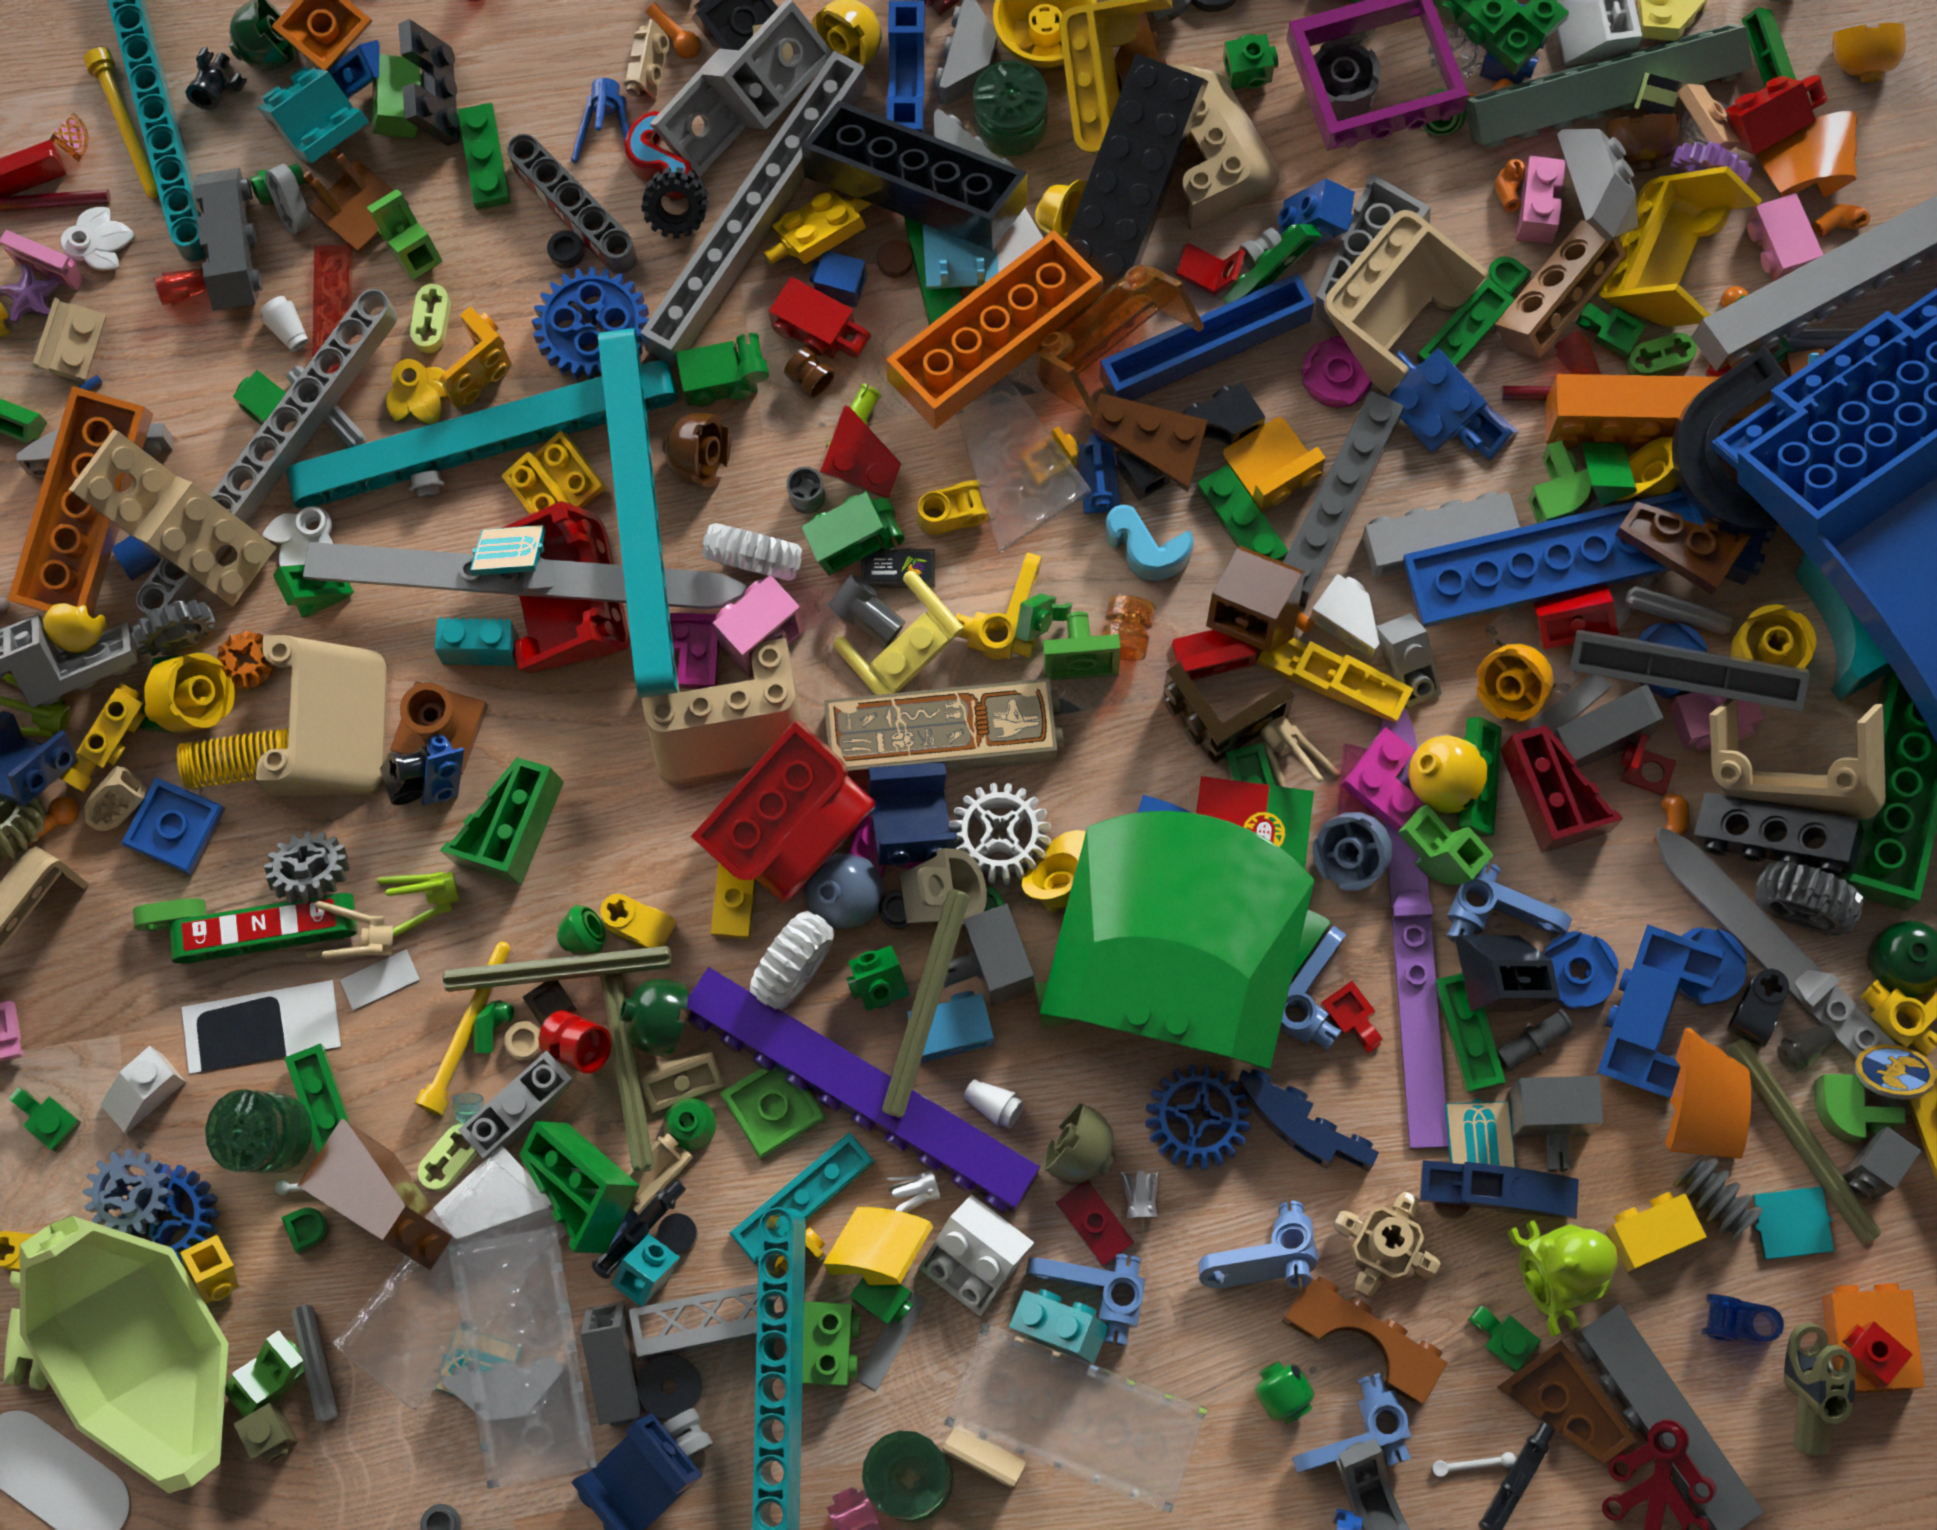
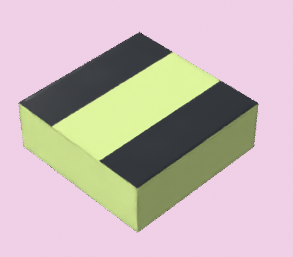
(1657, 94)

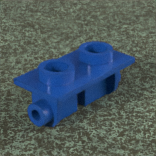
(1099, 471)
(442, 770)

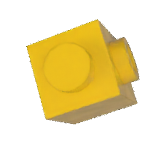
(210, 1269)

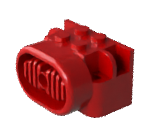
(786, 815)

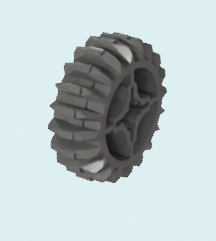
(1809, 898)

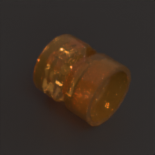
(1130, 618)

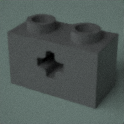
(1880, 1164)

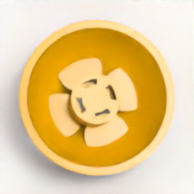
(1032, 29)

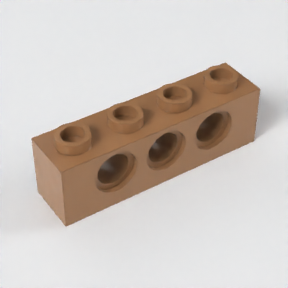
(1559, 290)

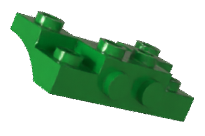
(1506, 27)

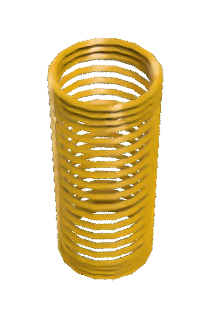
(189, 763)

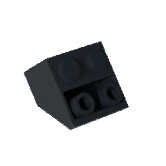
(1505, 973)

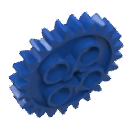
(567, 344)

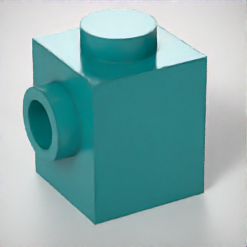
(645, 1270)

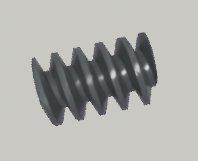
(1718, 1197)

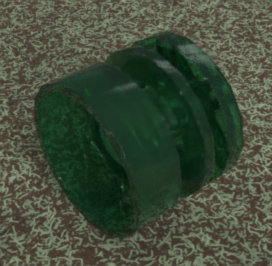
(1013, 125)
(258, 1131)
(890, 1461)

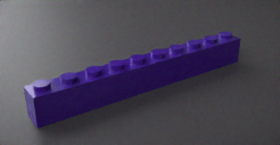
(860, 1090)

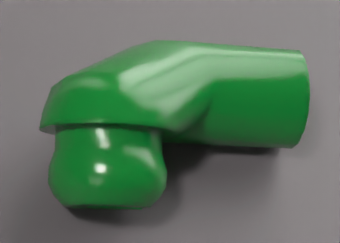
(487, 1020)

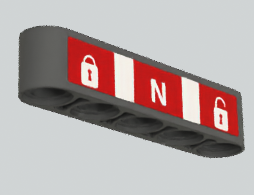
(566, 189)

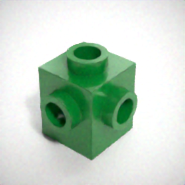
(1249, 61)
(877, 978)

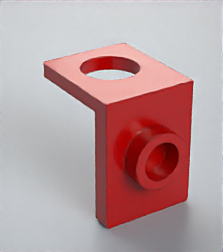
(1208, 270)
(1633, 761)

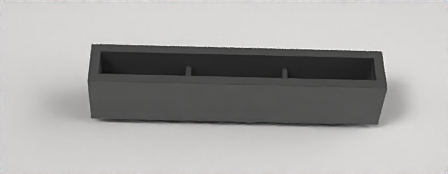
(1343, 489)
(1690, 670)
(1650, 1395)

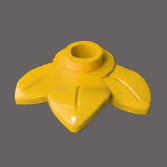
(416, 397)

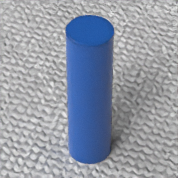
(91, 383)

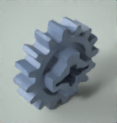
(121, 1177)

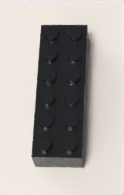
(1135, 166)
(915, 175)

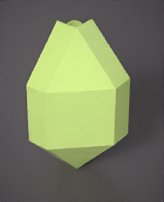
(126, 1347)

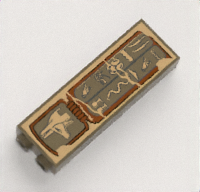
(948, 725)

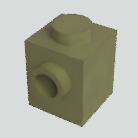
(266, 1433)

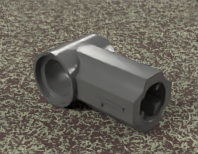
(858, 604)

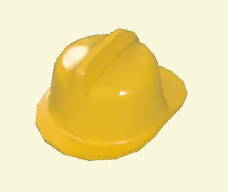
(1059, 207)
(1653, 469)
(1055, 873)

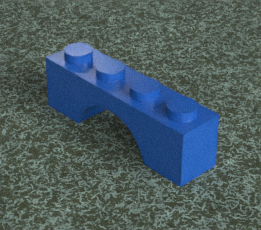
(906, 63)

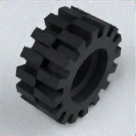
(668, 222)

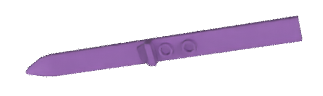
(1415, 980)

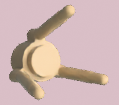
(1285, 738)
(374, 940)

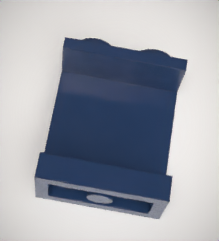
(30, 765)
(909, 812)
(638, 1478)

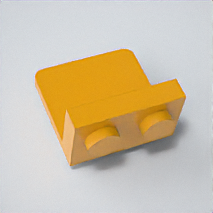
(481, 365)
(1273, 463)

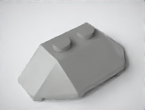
(1601, 180)

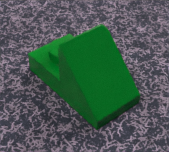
(309, 595)

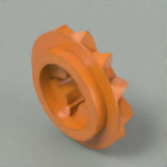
(249, 674)

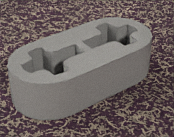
(288, 199)

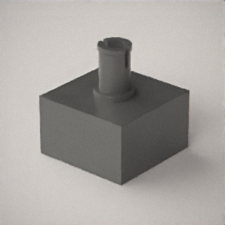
(994, 957)
(1557, 1111)

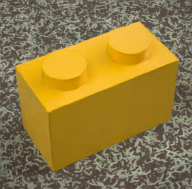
(1656, 1231)

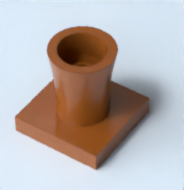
(433, 710)

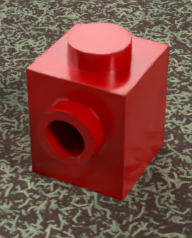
(1876, 1353)

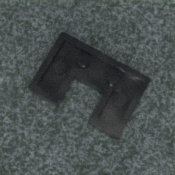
(435, 104)

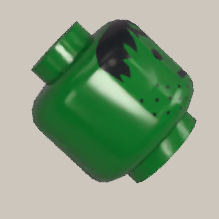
(1284, 1392)

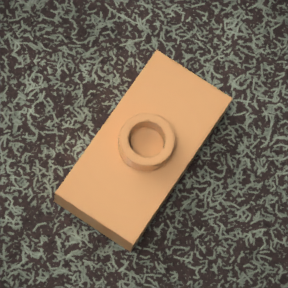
(1708, 115)

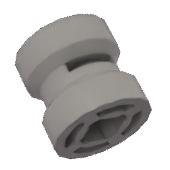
(1253, 249)
(692, 1442)

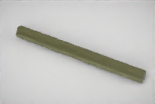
(557, 969)
(925, 1003)
(627, 1077)
(1806, 1143)

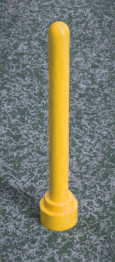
(101, 65)
(434, 1095)

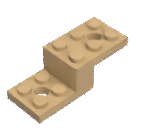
(172, 518)

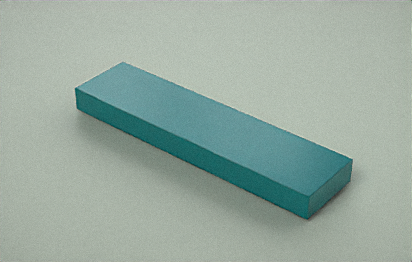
(808, 1190)

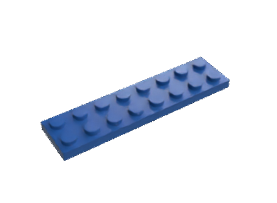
(1532, 562)

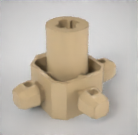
(1370, 1249)

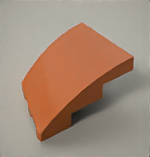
(1814, 155)
(1709, 1101)

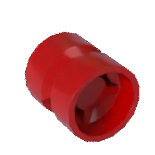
(575, 1041)

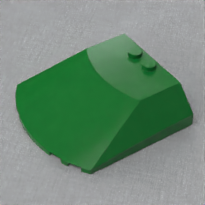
(1181, 934)

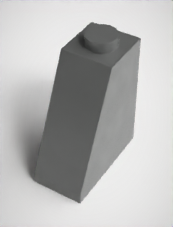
(1611, 726)
(610, 1364)

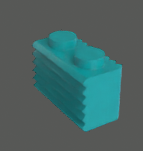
(475, 641)

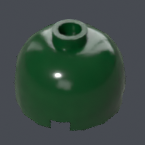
(256, 40)
(1905, 958)
(654, 1016)

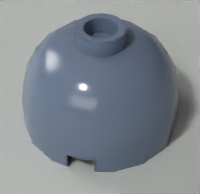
(1352, 850)
(845, 891)

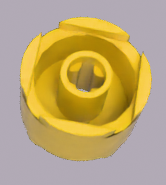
(1775, 628)
(188, 693)

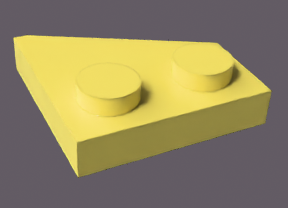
(1667, 17)

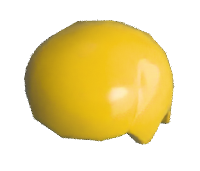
(72, 627)

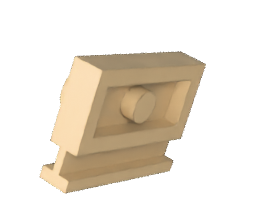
(69, 340)

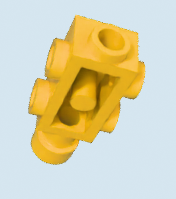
(112, 731)

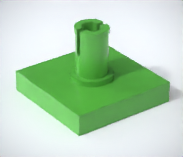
(1081, 653)

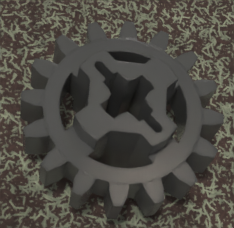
(173, 628)
(306, 867)

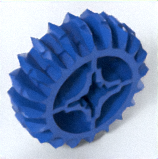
(1215, 1119)
(201, 1201)

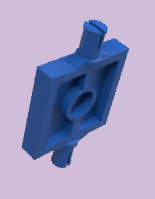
(1438, 401)

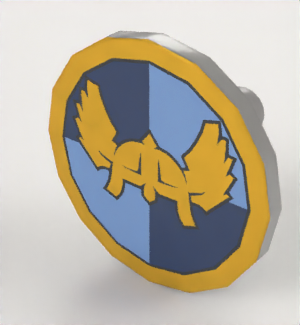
(1895, 1073)

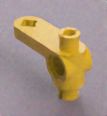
(978, 628)
(1886, 1006)

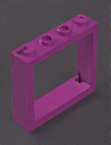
(1383, 122)

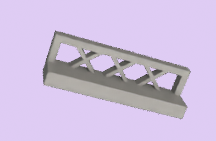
(704, 1335)

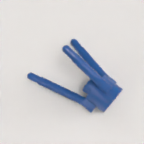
(604, 102)

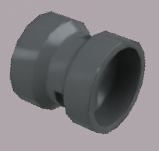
(804, 482)

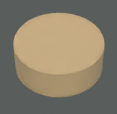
(522, 1041)

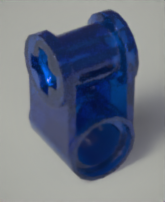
(1738, 1319)

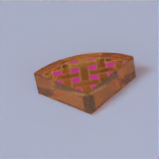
(72, 137)

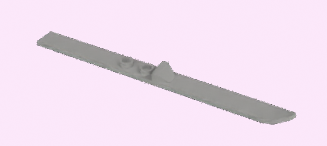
(549, 580)
(1769, 945)

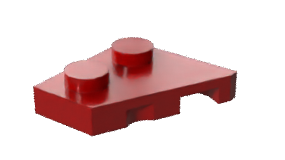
(859, 456)

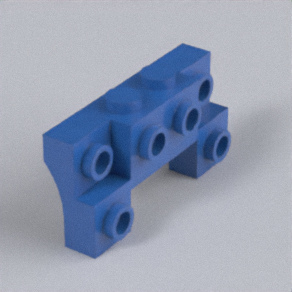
(1647, 1005)

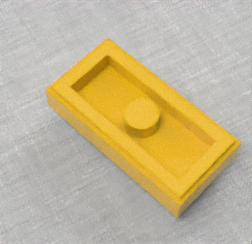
(732, 906)

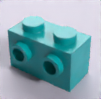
(1059, 1326)

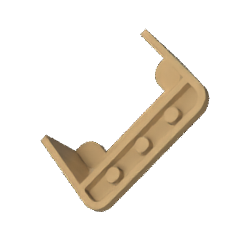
(1392, 285)
(333, 720)
(25, 886)

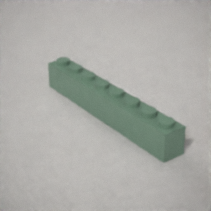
(1605, 85)

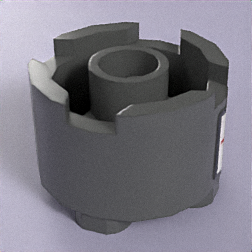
(1349, 76)

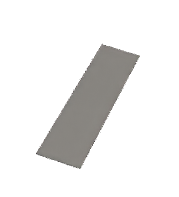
(1572, 703)
(888, 1346)

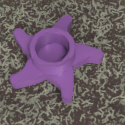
(29, 294)

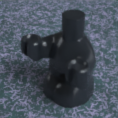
(212, 80)

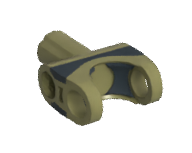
(1822, 1393)

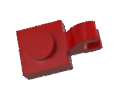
(1351, 1011)

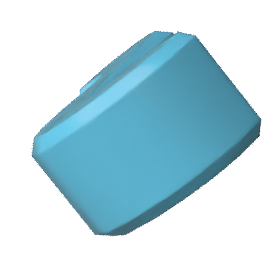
(1142, 552)

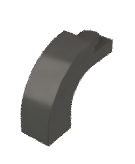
(1368, 1487)

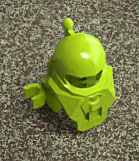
(1564, 1269)

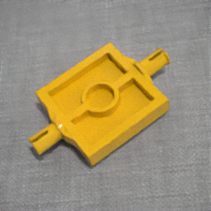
(816, 227)

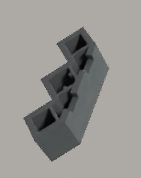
(227, 239)

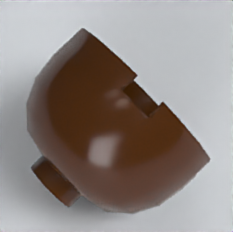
(1646, 138)
(697, 447)

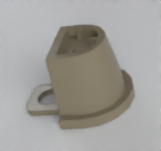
(928, 884)

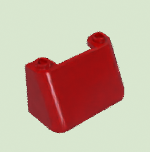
(569, 629)

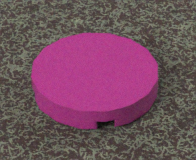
(1334, 374)

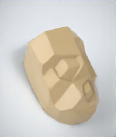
(114, 799)

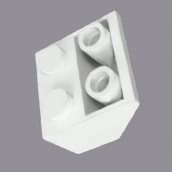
(1598, 30)
(975, 1255)

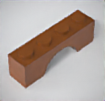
(1410, 1366)

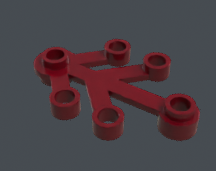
(1659, 1486)

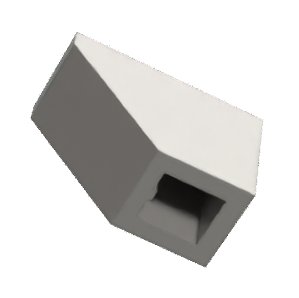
(1410, 657)

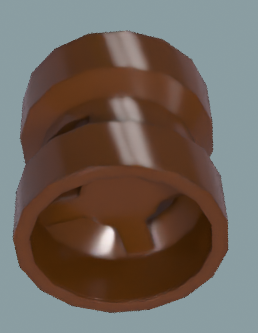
(807, 371)

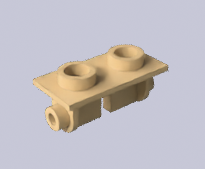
(650, 48)
(668, 1163)

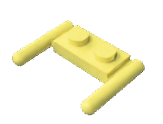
(911, 650)

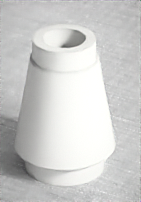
(284, 322)
(995, 1103)

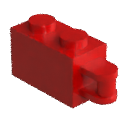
(1775, 111)
(816, 321)

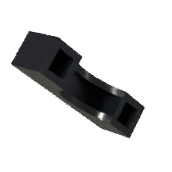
(1230, 417)

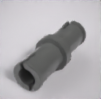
(1535, 1039)

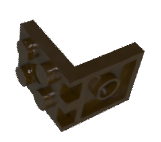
(1204, 726)

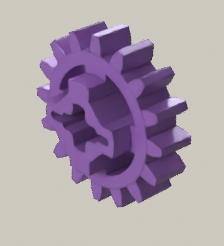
(1699, 157)

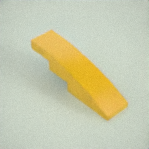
(1338, 678)

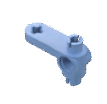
(1471, 919)
(1314, 1025)
(1267, 1260)
(1116, 1317)
(1376, 1400)

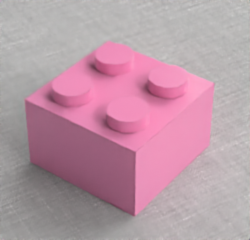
(759, 616)

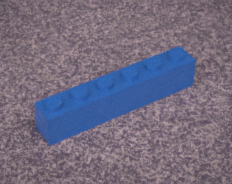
(1225, 334)

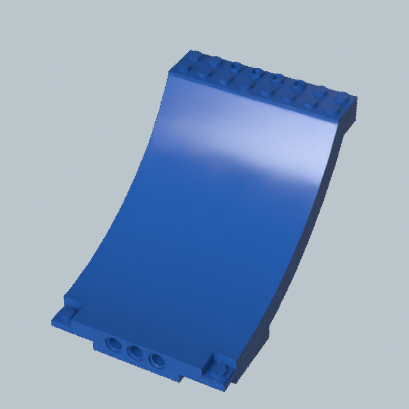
(1853, 480)

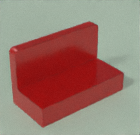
(30, 168)
(1584, 610)
(1212, 654)

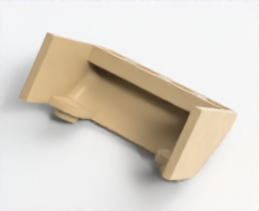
(1849, 789)

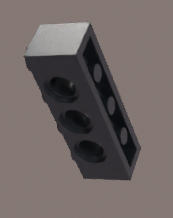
(1723, 813)

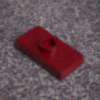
(1094, 1223)

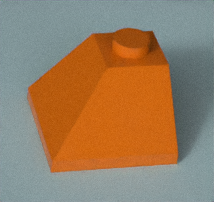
(322, 28)

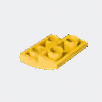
(554, 475)
(878, 1245)

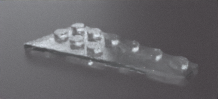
(1017, 464)

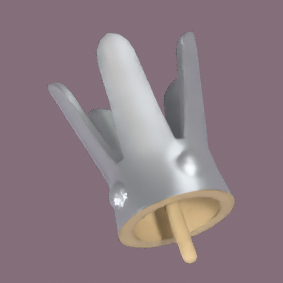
(923, 1185)
(1142, 1197)

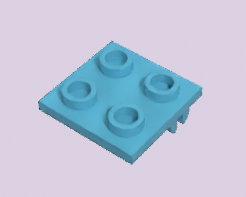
(956, 262)

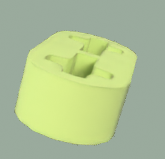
(423, 317)
(438, 1155)

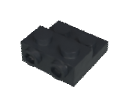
(731, 21)

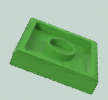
(771, 1110)

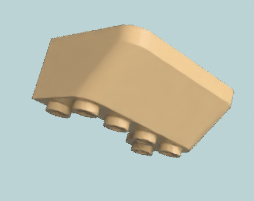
(1236, 157)
(726, 725)

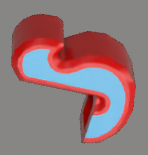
(646, 156)

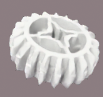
(752, 551)
(1011, 822)
(792, 960)

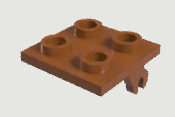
(346, 202)

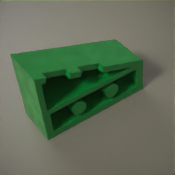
(508, 824)
(581, 1184)

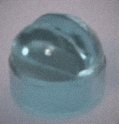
(466, 1106)

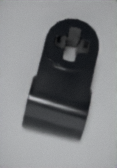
(405, 775)
(1757, 1013)

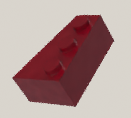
(1554, 791)

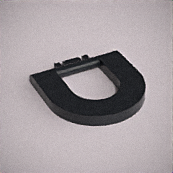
(1700, 424)

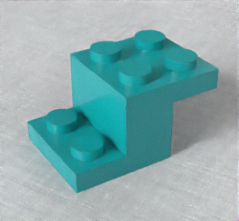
(312, 113)

